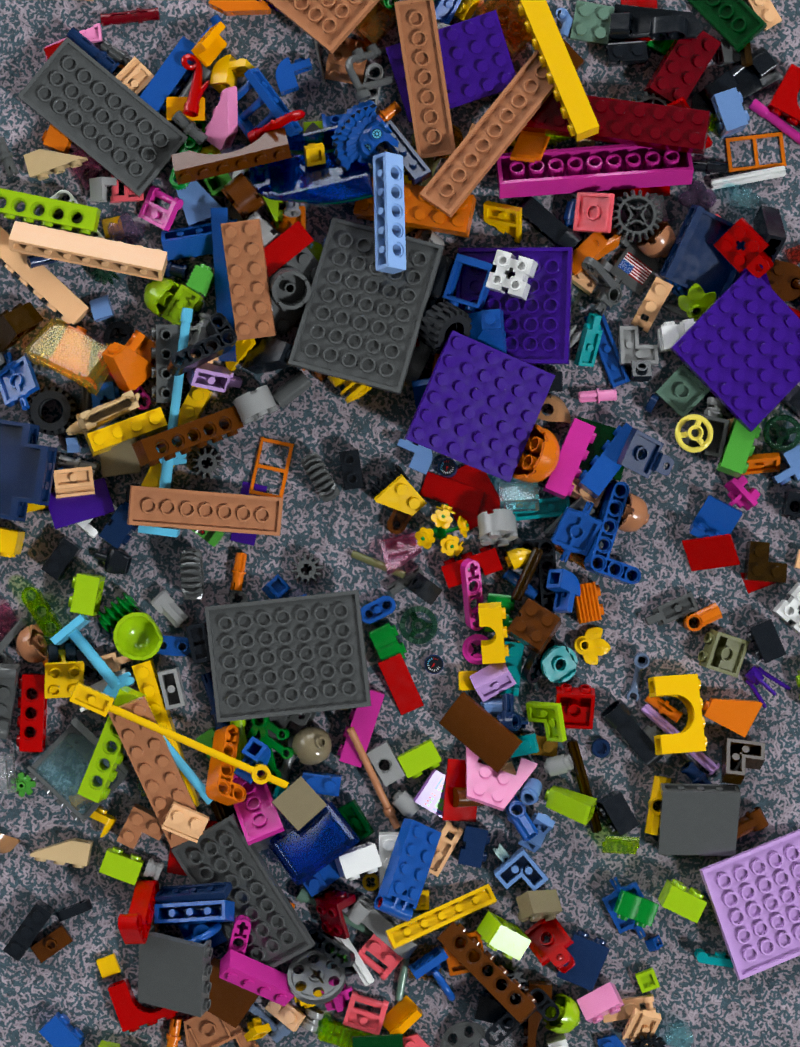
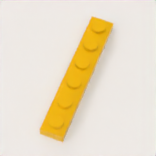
(440, 916)

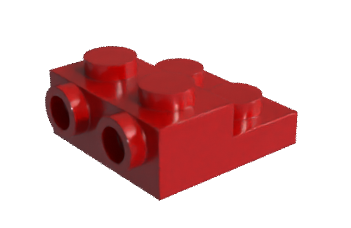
(576, 705)

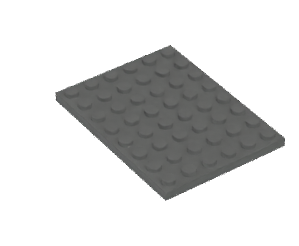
(362, 319)
(288, 656)

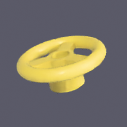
(697, 426)

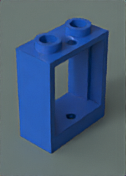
(461, 260)

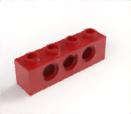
(24, 741)

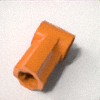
(703, 616)

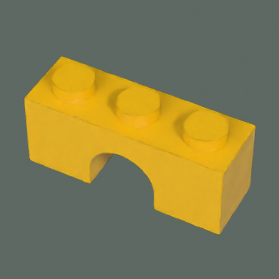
(491, 616)

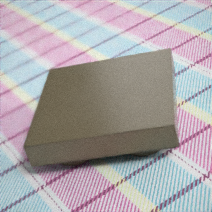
(120, 460)
(299, 803)

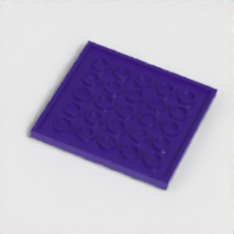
(536, 326)
(745, 349)
(480, 406)

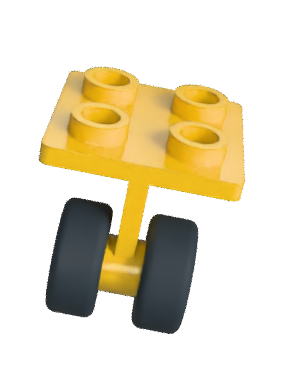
(62, 671)

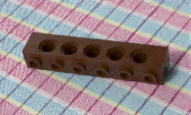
(146, 448)
(449, 938)

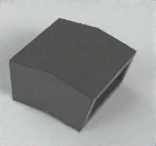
(726, 54)

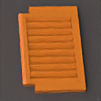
(530, 147)

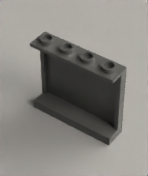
(698, 819)
(175, 973)

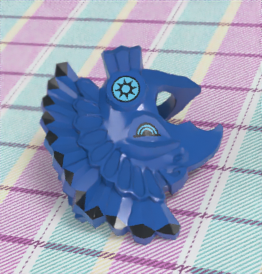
(359, 135)

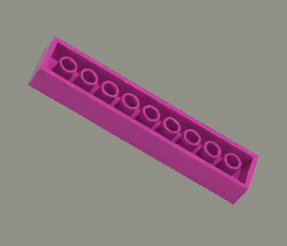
(593, 170)

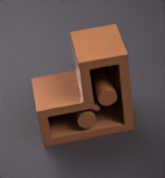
(139, 821)

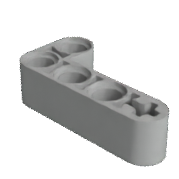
(378, 922)

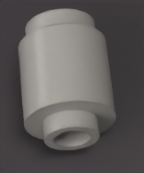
(558, 765)
(404, 803)

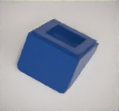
(276, 587)

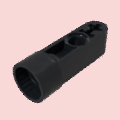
(548, 224)
(619, 717)

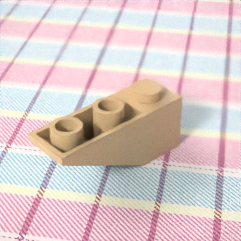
(45, 162)
(71, 851)

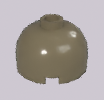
(312, 745)

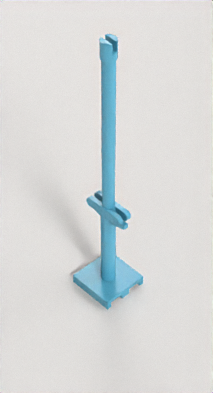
(167, 466)
(114, 682)

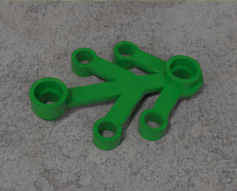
(263, 727)

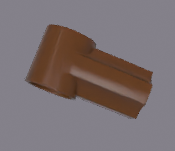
(751, 822)

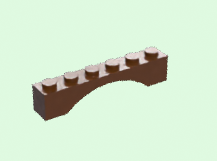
(194, 166)
(530, 1029)

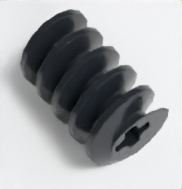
(382, 484)

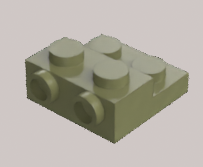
(723, 653)

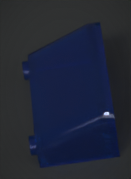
(314, 845)

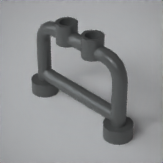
(359, 56)

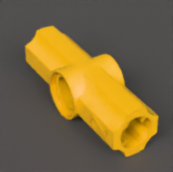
(653, 816)

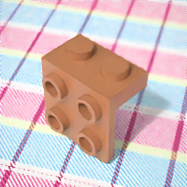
(336, 62)

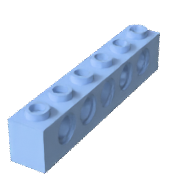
(389, 213)

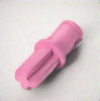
(597, 395)

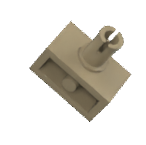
(538, 905)

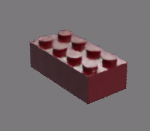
(682, 67)

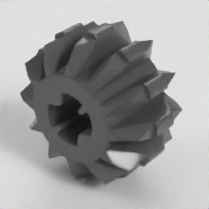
(210, 469)
(302, 564)

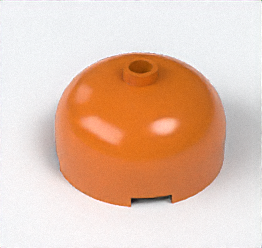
(542, 457)

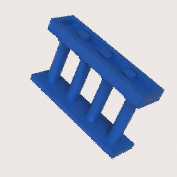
(266, 95)

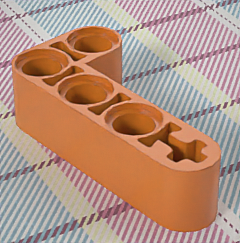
(220, 774)

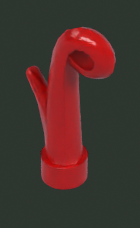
(191, 107)
(275, 124)

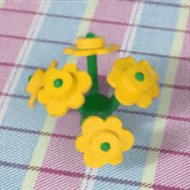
(442, 522)

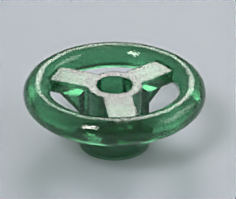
(781, 439)
(433, 626)

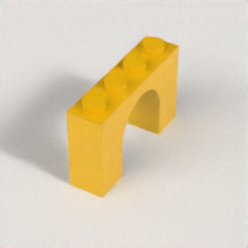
(112, 435)
(687, 690)

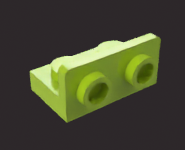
(183, 298)

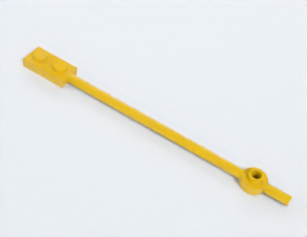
(102, 704)

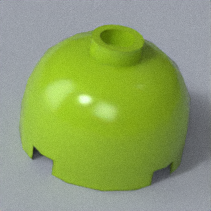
(159, 295)
(568, 1017)

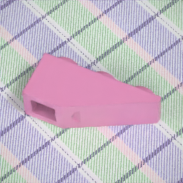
(224, 123)

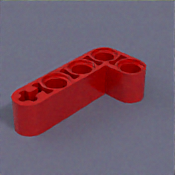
(136, 924)

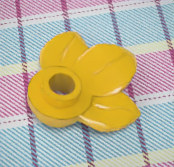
(594, 645)

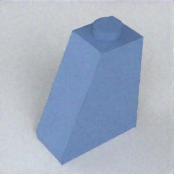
(196, 204)

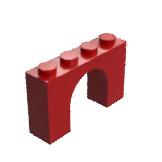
(785, 97)
(130, 1012)

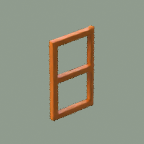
(755, 151)
(257, 465)

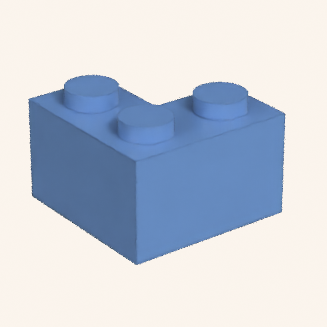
(729, 112)
(518, 866)

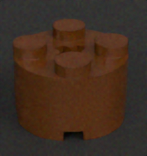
(242, 196)

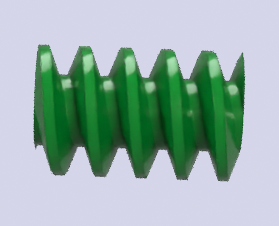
(117, 611)

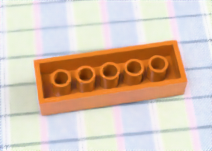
(423, 215)

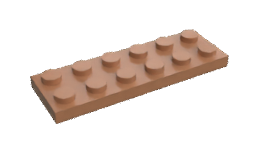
(248, 279)

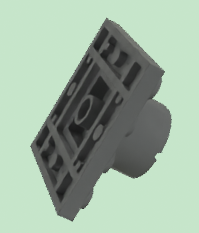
(290, 302)

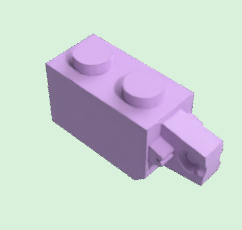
(213, 377)

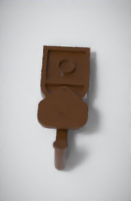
(780, 277)

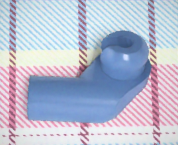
(565, 20)

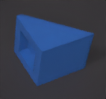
(653, 944)

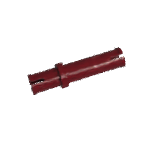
(138, 15)

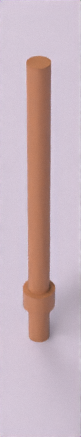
(388, 809)

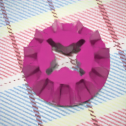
(467, 648)

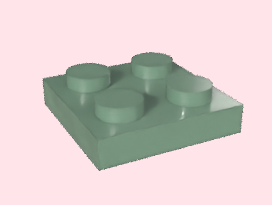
(591, 23)
(682, 391)

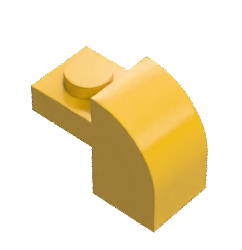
(226, 72)

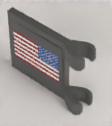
(632, 267)

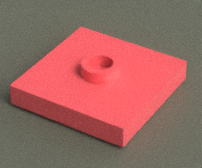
(593, 212)

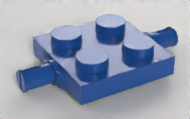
(17, 381)
(576, 531)
(610, 901)

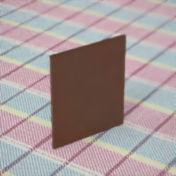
(228, 1000)

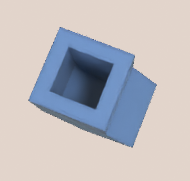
(73, 443)

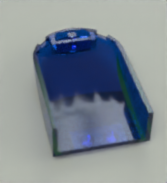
(317, 184)

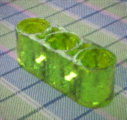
(33, 608)
(338, 1034)

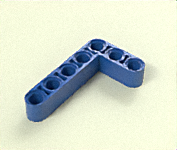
(608, 538)

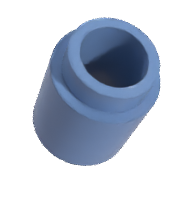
(493, 706)
(531, 791)

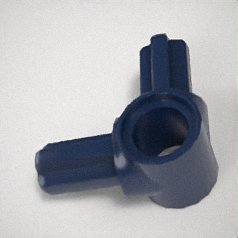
(508, 717)

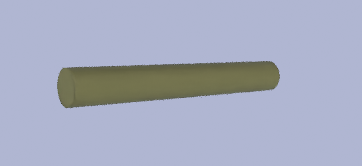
(376, 563)

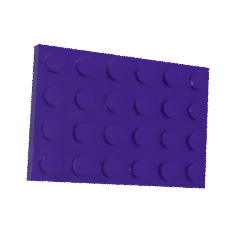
(473, 61)

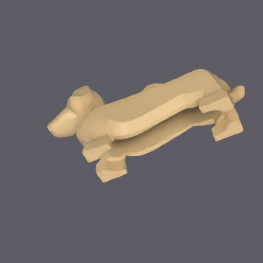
(104, 414)

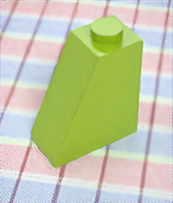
(571, 804)

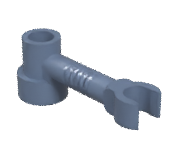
(637, 674)
(278, 1030)

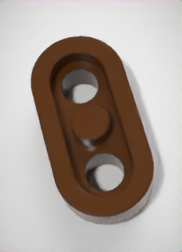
(399, 516)

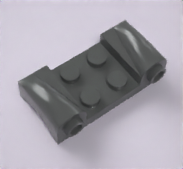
(8, 685)

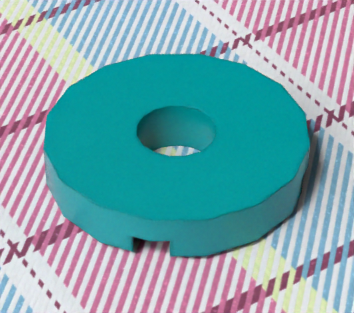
(549, 660)

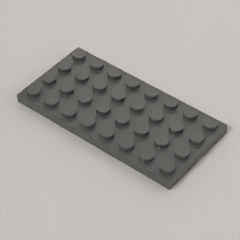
(102, 117)
(226, 857)

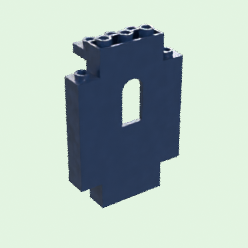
(24, 469)

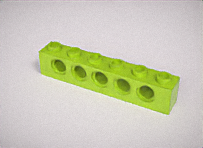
(89, 214)
(90, 787)

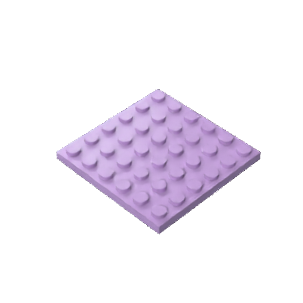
(758, 903)

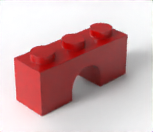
(487, 559)

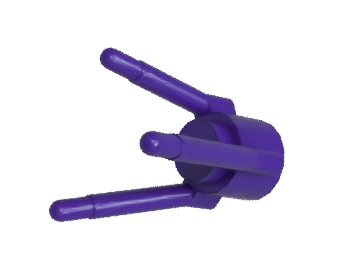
(755, 676)

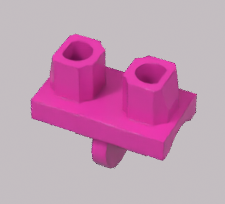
(740, 495)
(338, 1002)

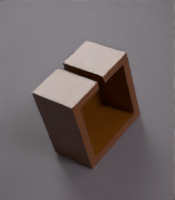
(534, 626)

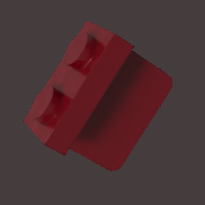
(330, 910)

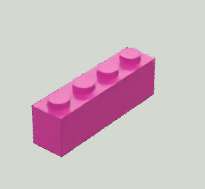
(571, 454)
(363, 722)
(255, 977)

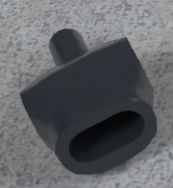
(115, 561)

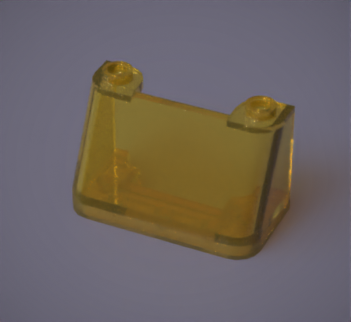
(69, 354)

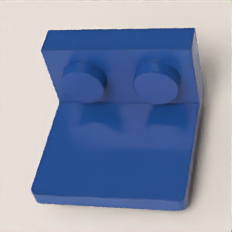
(714, 518)

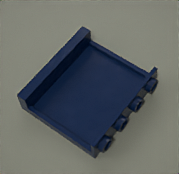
(696, 259)

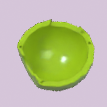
(137, 636)

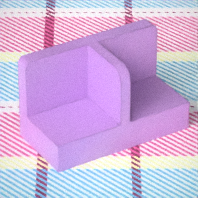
(492, 680)

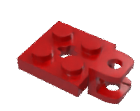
(753, 253)
(555, 949)

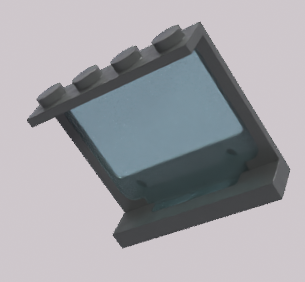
(64, 768)

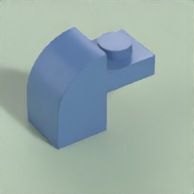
(422, 456)
(792, 461)
(544, 825)

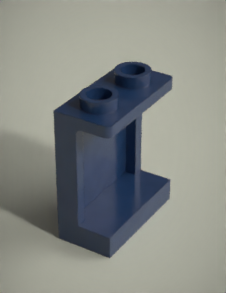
(588, 957)

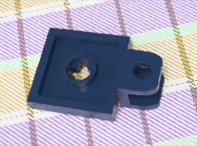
(651, 458)

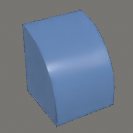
(101, 308)

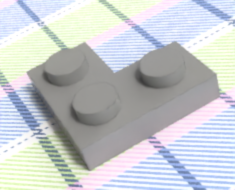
(631, 350)

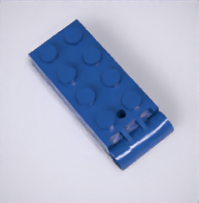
(407, 870)

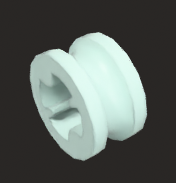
(501, 853)

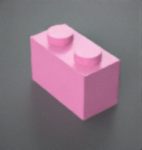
(600, 1003)

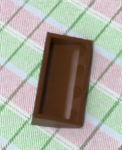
(480, 732)

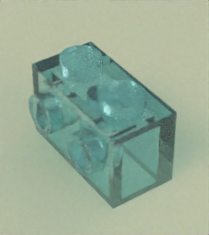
(519, 496)

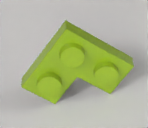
(552, 717)

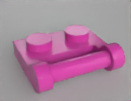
(157, 214)

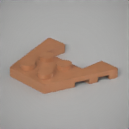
(213, 1032)

